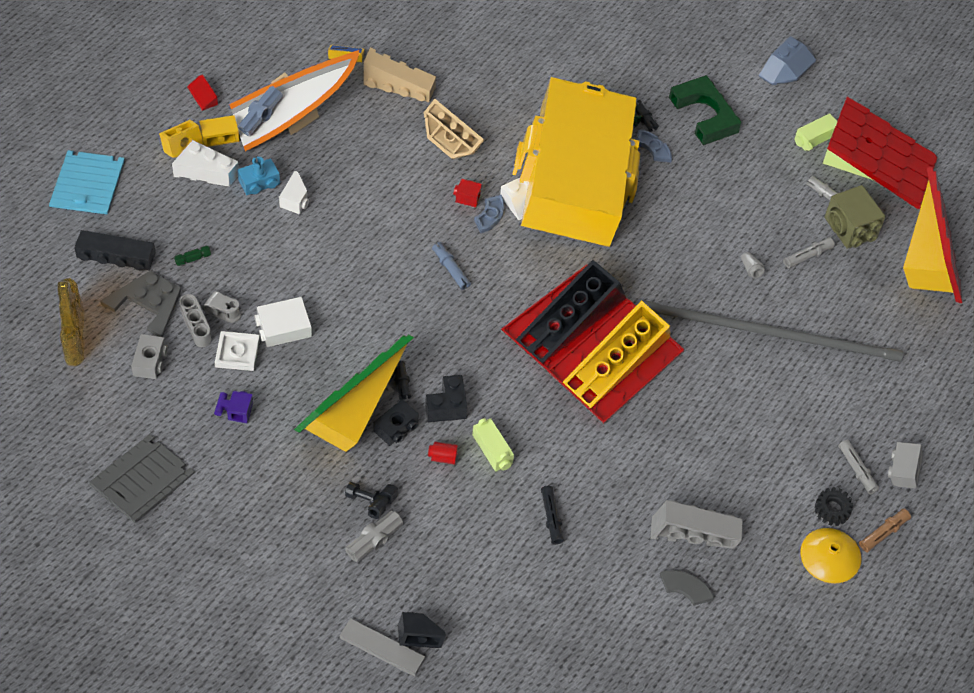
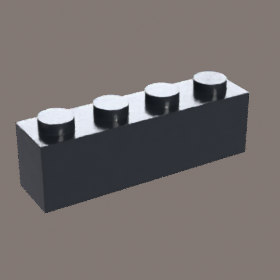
(115, 250)

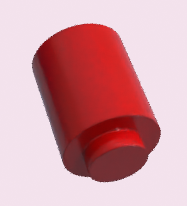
(443, 452)

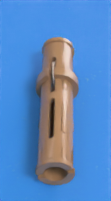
(891, 524)

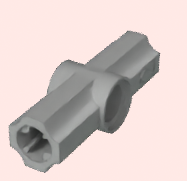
(373, 536)

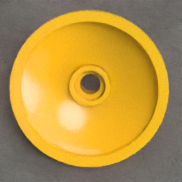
(828, 564)

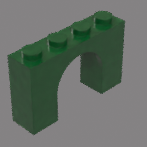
(704, 91)

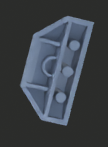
(788, 62)

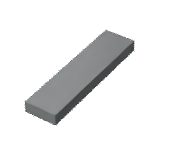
(382, 647)

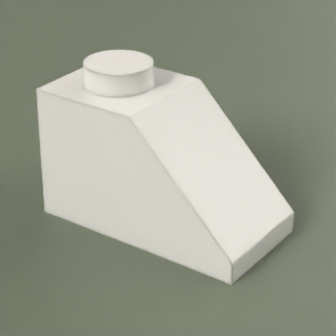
(294, 195)

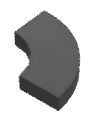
(687, 585)

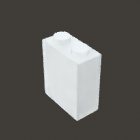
(283, 322)

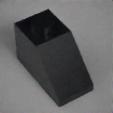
(419, 631)

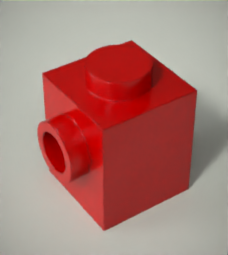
(467, 192)

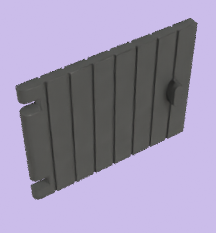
(142, 478)

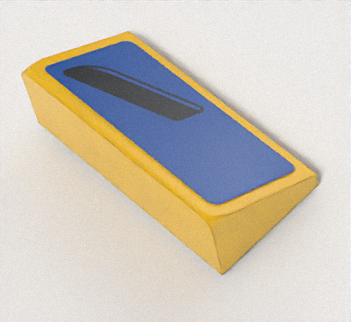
(336, 51)

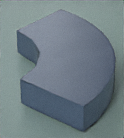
(655, 146)
(491, 215)

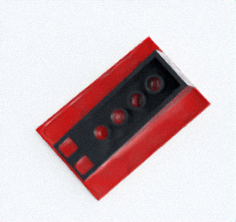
(566, 314)

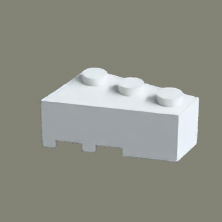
(205, 165)

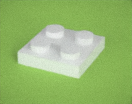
(237, 351)

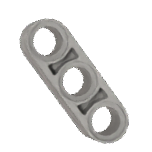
(195, 320)

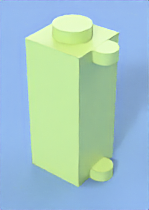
(815, 132)
(493, 444)

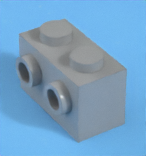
(906, 465)

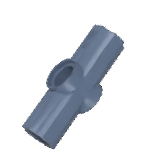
(260, 111)

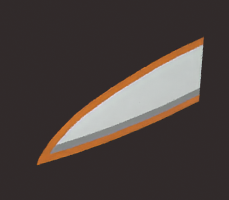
(301, 95)

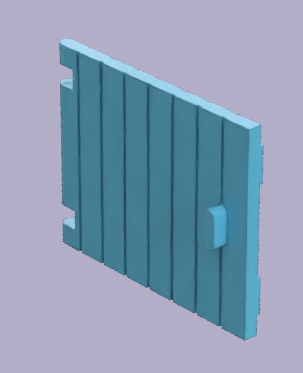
(87, 182)

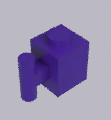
(237, 408)

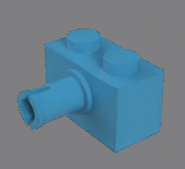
(258, 176)

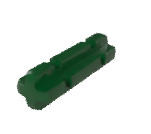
(192, 255)

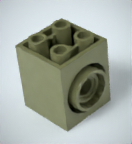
(854, 217)

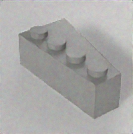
(696, 525)

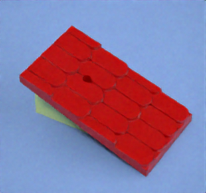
(879, 152)

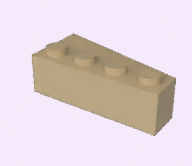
(397, 77)

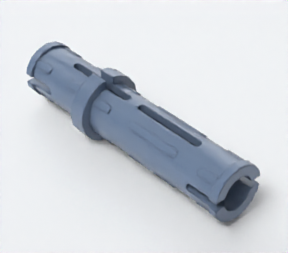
(446, 260)

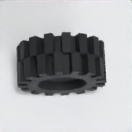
(827, 514)

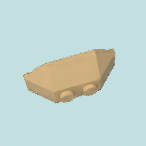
(450, 132)

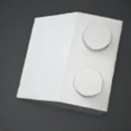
(514, 196)

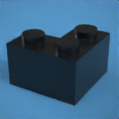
(449, 404)

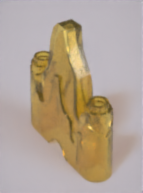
(72, 322)

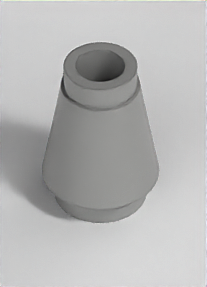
(752, 265)

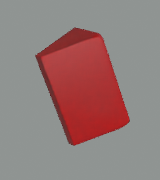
(203, 93)

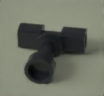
(377, 500)

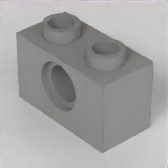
(149, 347)

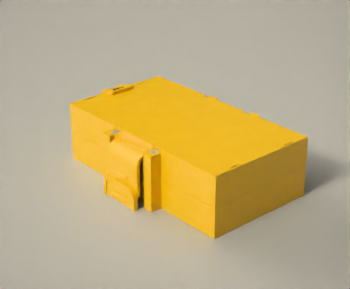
(579, 162)

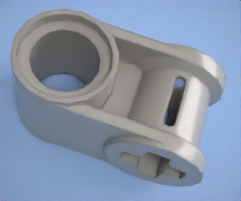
(222, 307)

